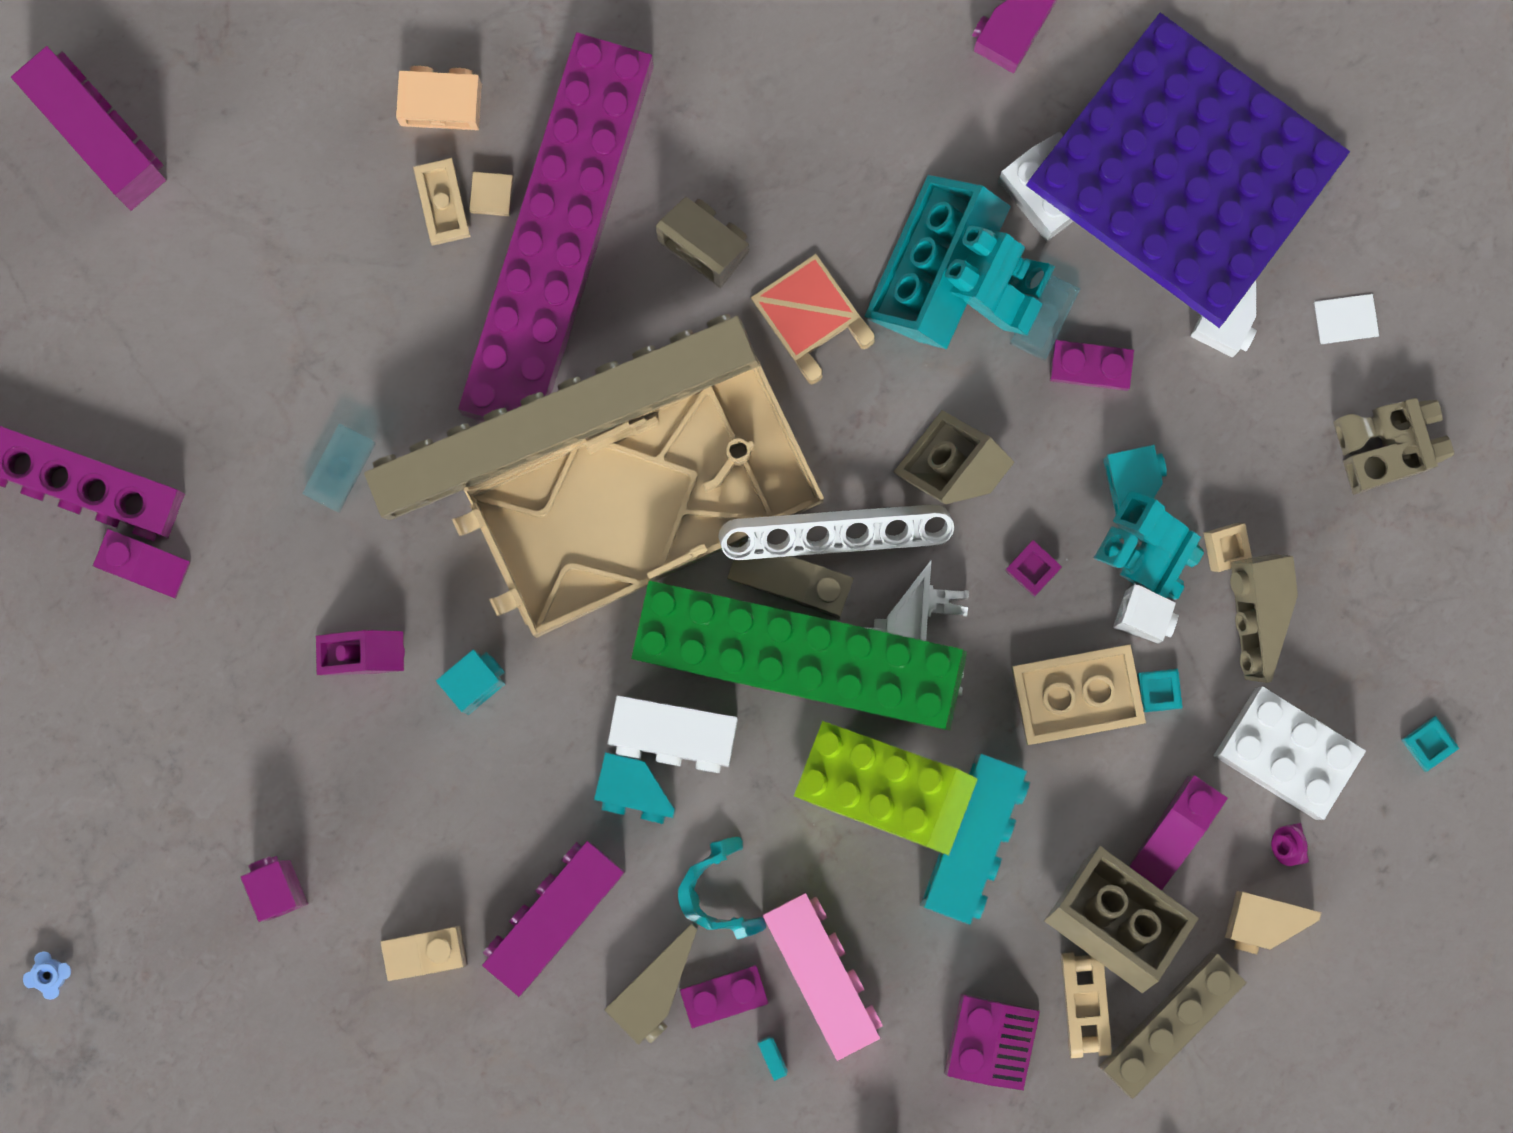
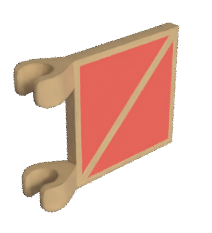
(807, 311)

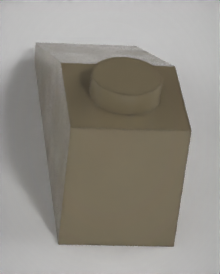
(795, 582)
(650, 996)

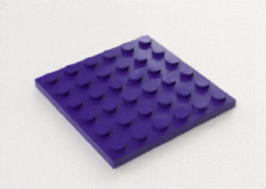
(1188, 169)

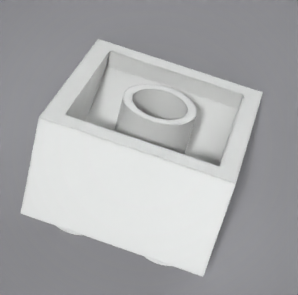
(1013, 179)

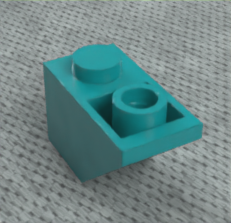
(632, 785)

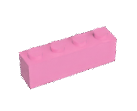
(821, 976)

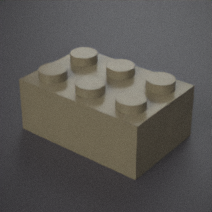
(1121, 919)

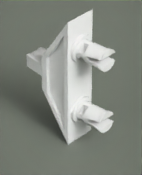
(917, 604)

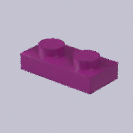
(1092, 365)
(724, 996)

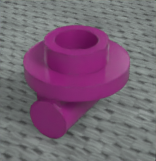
(1290, 845)

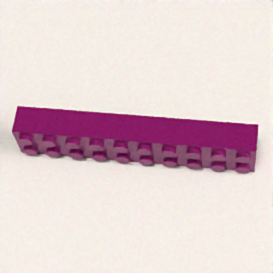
(558, 226)

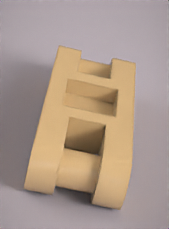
(1086, 1005)

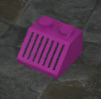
(991, 1042)

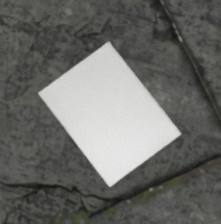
(1346, 319)

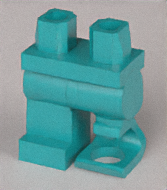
(998, 279)
(1164, 547)

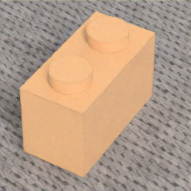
(439, 98)

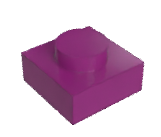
(1033, 568)

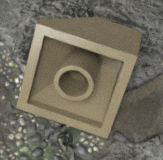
(954, 461)

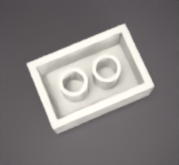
(672, 734)
(1289, 753)

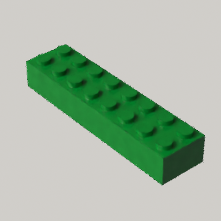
(799, 655)

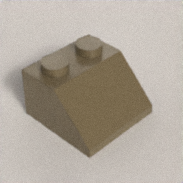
(702, 240)

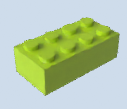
(886, 787)

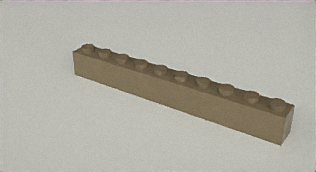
(562, 417)

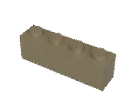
(1172, 1024)

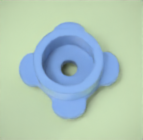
(57, 970)

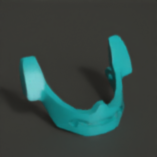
(690, 901)

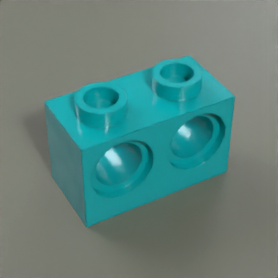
(472, 681)

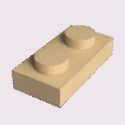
(441, 201)

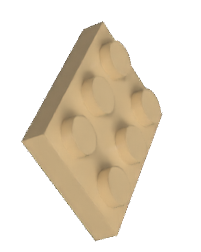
(1078, 694)

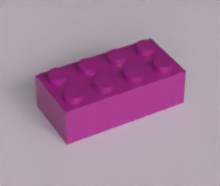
(83, 121)

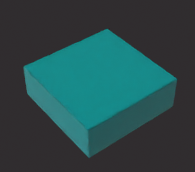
(1160, 690)
(1430, 743)
(772, 1057)

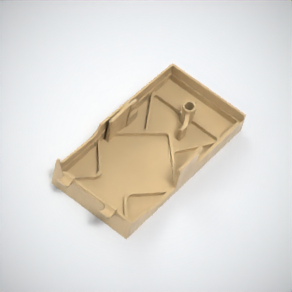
(638, 500)

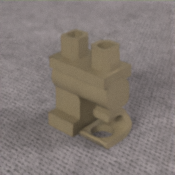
(1404, 440)

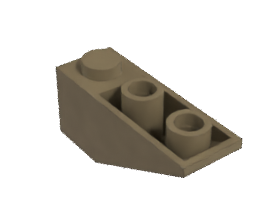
(1264, 606)

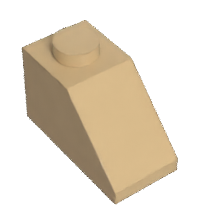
(1265, 922)
(424, 953)

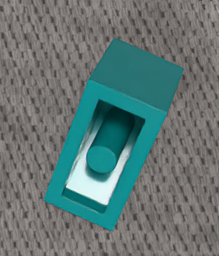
(1135, 471)

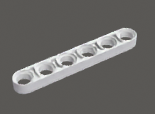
(836, 539)

